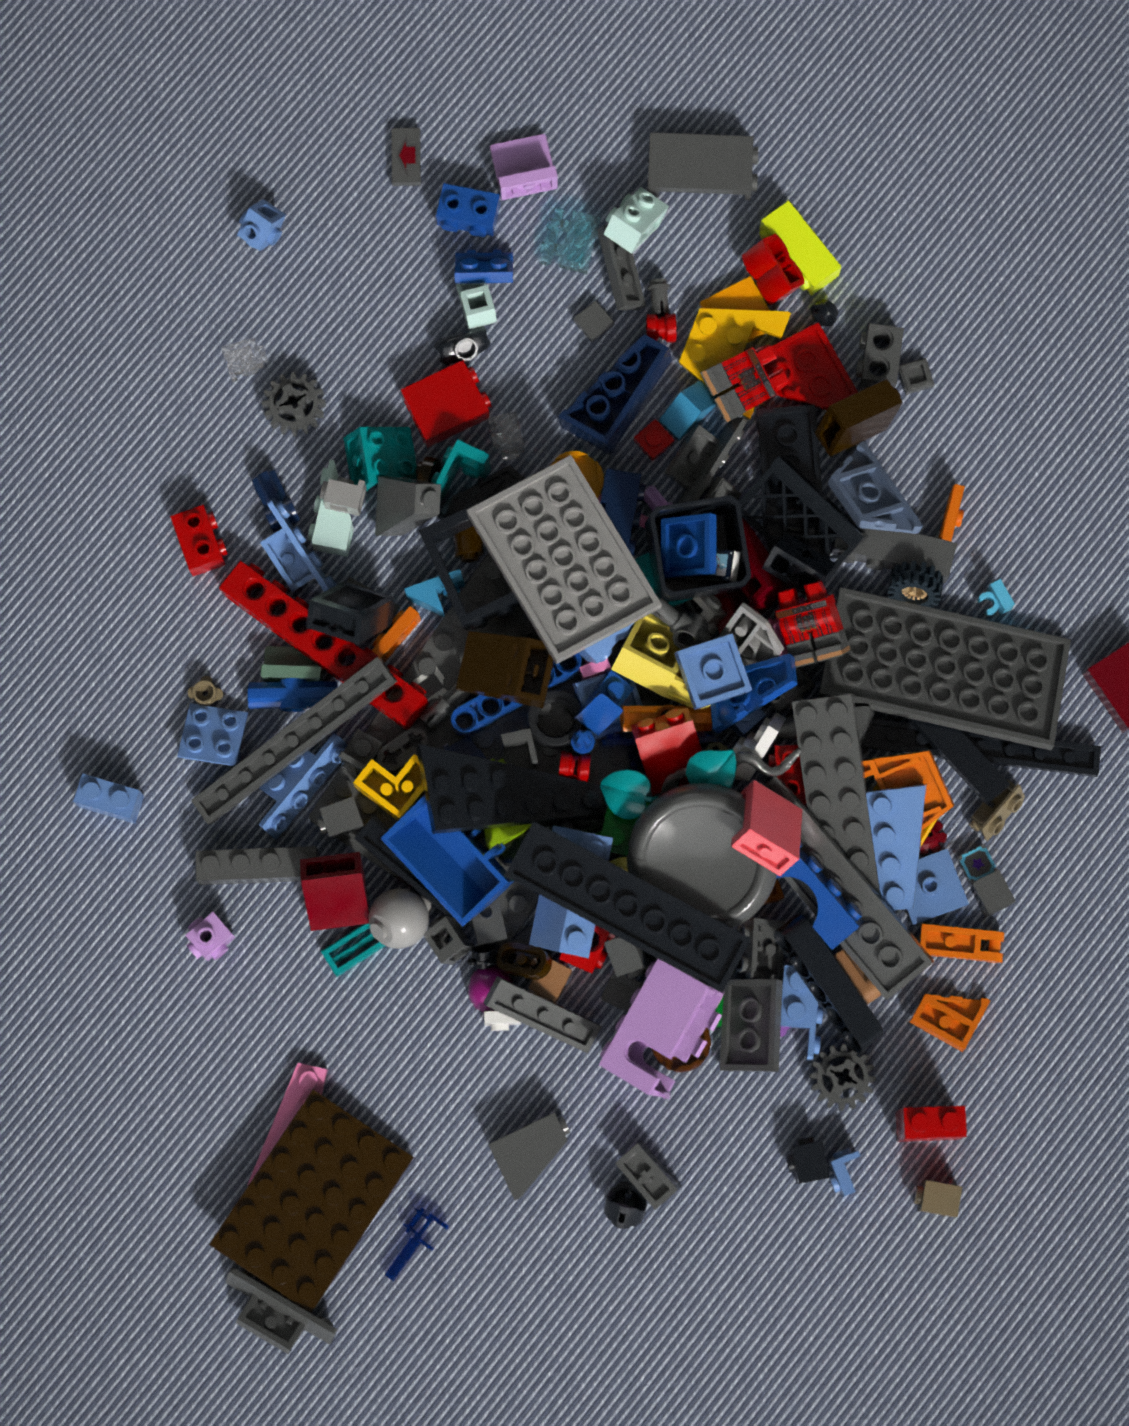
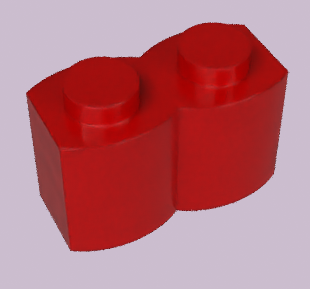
(773, 269)

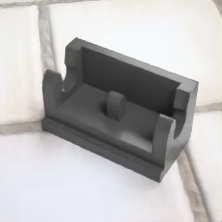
(648, 1174)

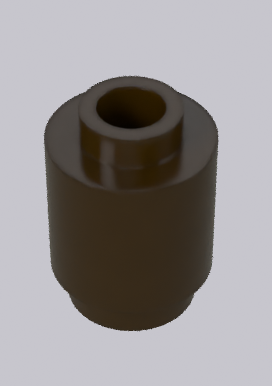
(468, 545)

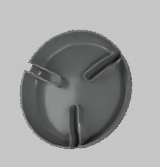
(687, 852)

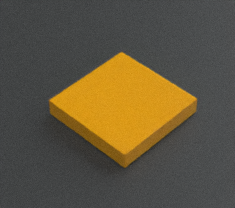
(741, 296)

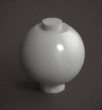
(399, 918)

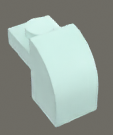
(476, 304)

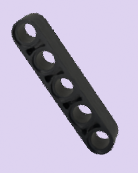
(828, 983)

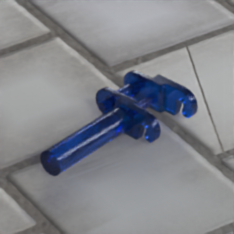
(413, 1243)

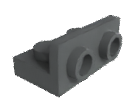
(763, 955)

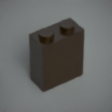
(858, 417)

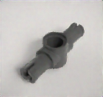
(687, 628)

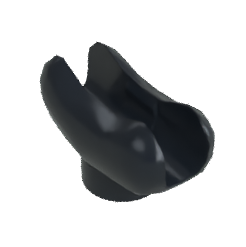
(462, 345)

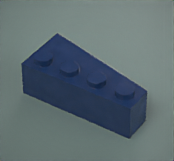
(620, 500)

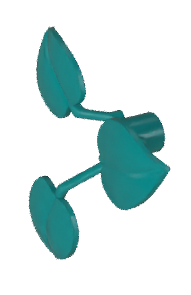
(628, 789)

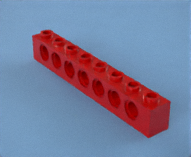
(238, 588)

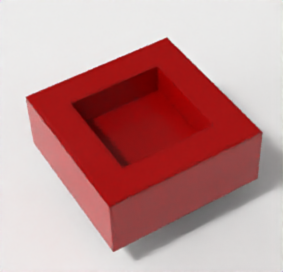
(654, 440)

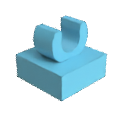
(999, 597)

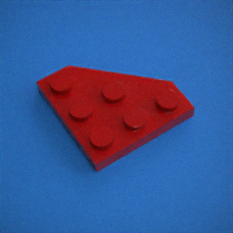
(811, 368)

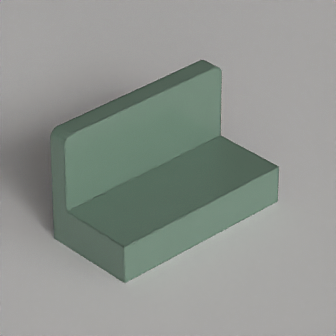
(288, 663)

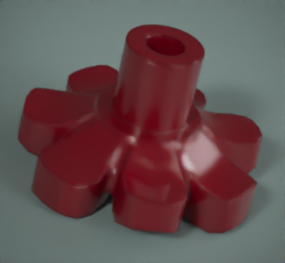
(932, 841)

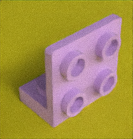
(523, 167)

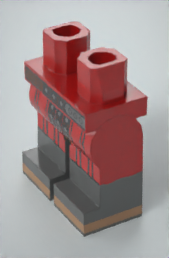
(753, 382)
(811, 627)

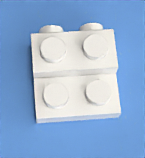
(758, 744)

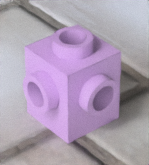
(209, 926)

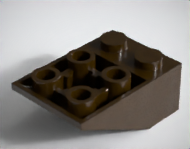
(506, 668)

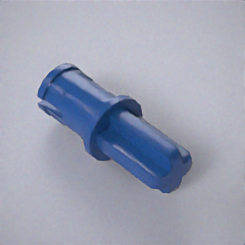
(582, 742)

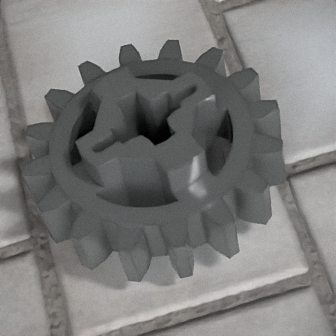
(303, 398)
(836, 1090)

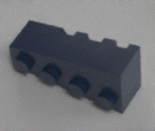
(616, 398)

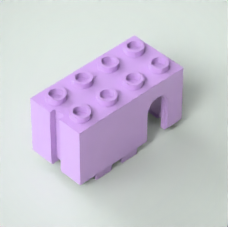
(666, 1016)

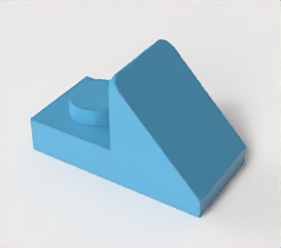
(427, 592)

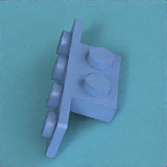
(290, 553)
(298, 783)
(800, 1009)

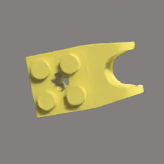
(651, 660)

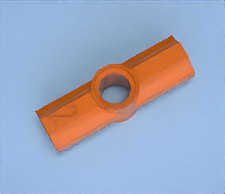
(632, 714)

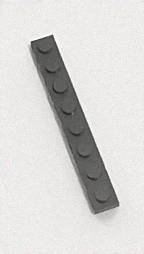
(294, 740)

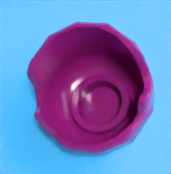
(481, 983)

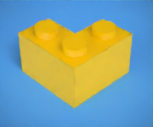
(392, 793)

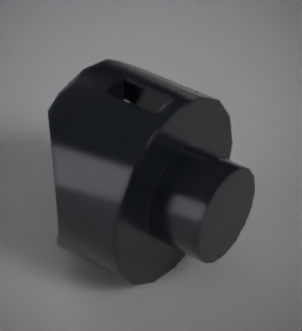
(622, 1210)

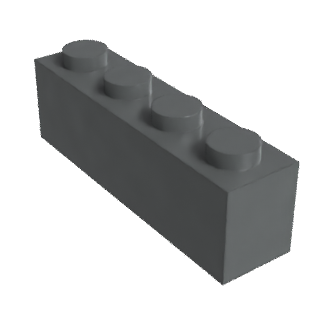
(891, 548)
(251, 865)

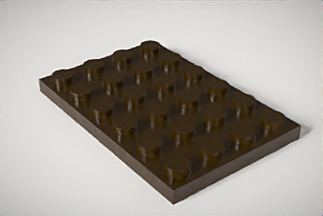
(311, 1201)

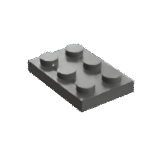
(751, 1025)

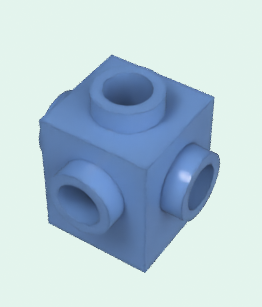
(261, 225)

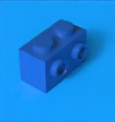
(468, 210)

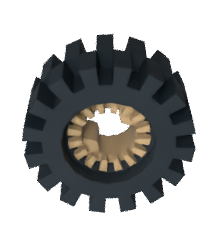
(916, 584)

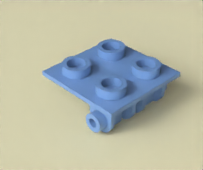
(213, 735)

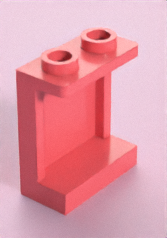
(769, 829)

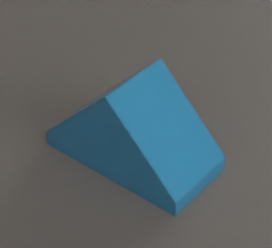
(688, 410)

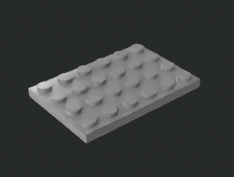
(563, 559)

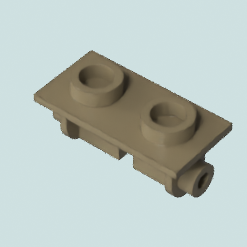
(992, 820)

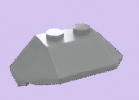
(753, 635)

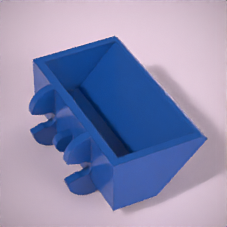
(449, 864)

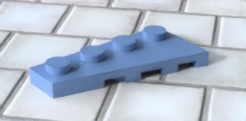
(896, 835)

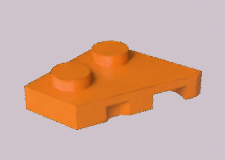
(950, 1018)

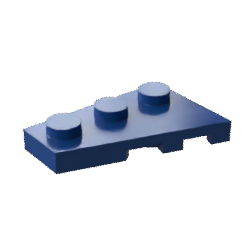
(768, 681)

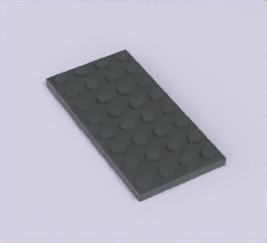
(949, 669)

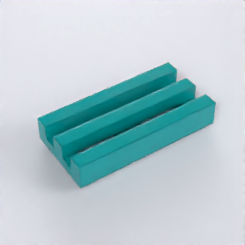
(358, 959)

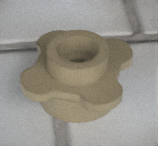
(205, 684)

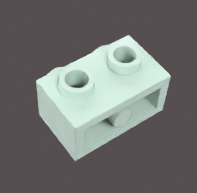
(635, 219)

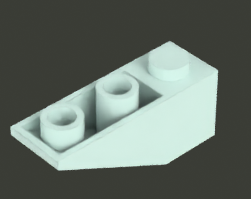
(332, 528)

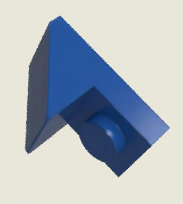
(604, 703)

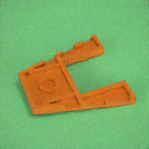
(911, 770)

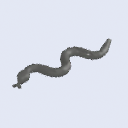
(673, 780)

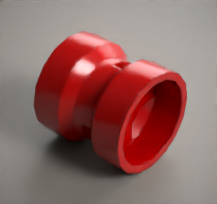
(661, 328)
(567, 766)

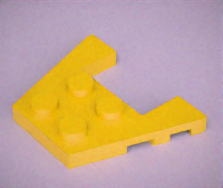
(724, 334)

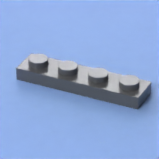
(542, 1014)

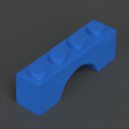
(835, 916)

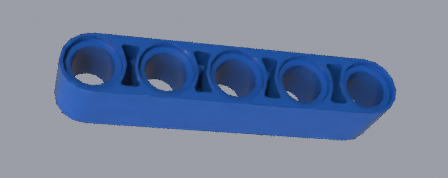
(482, 719)

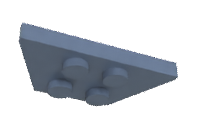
(871, 494)

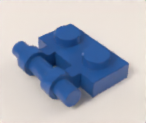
(484, 267)

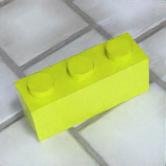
(803, 245)

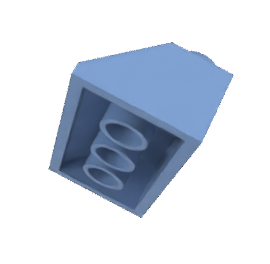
(554, 925)

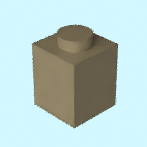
(938, 1198)

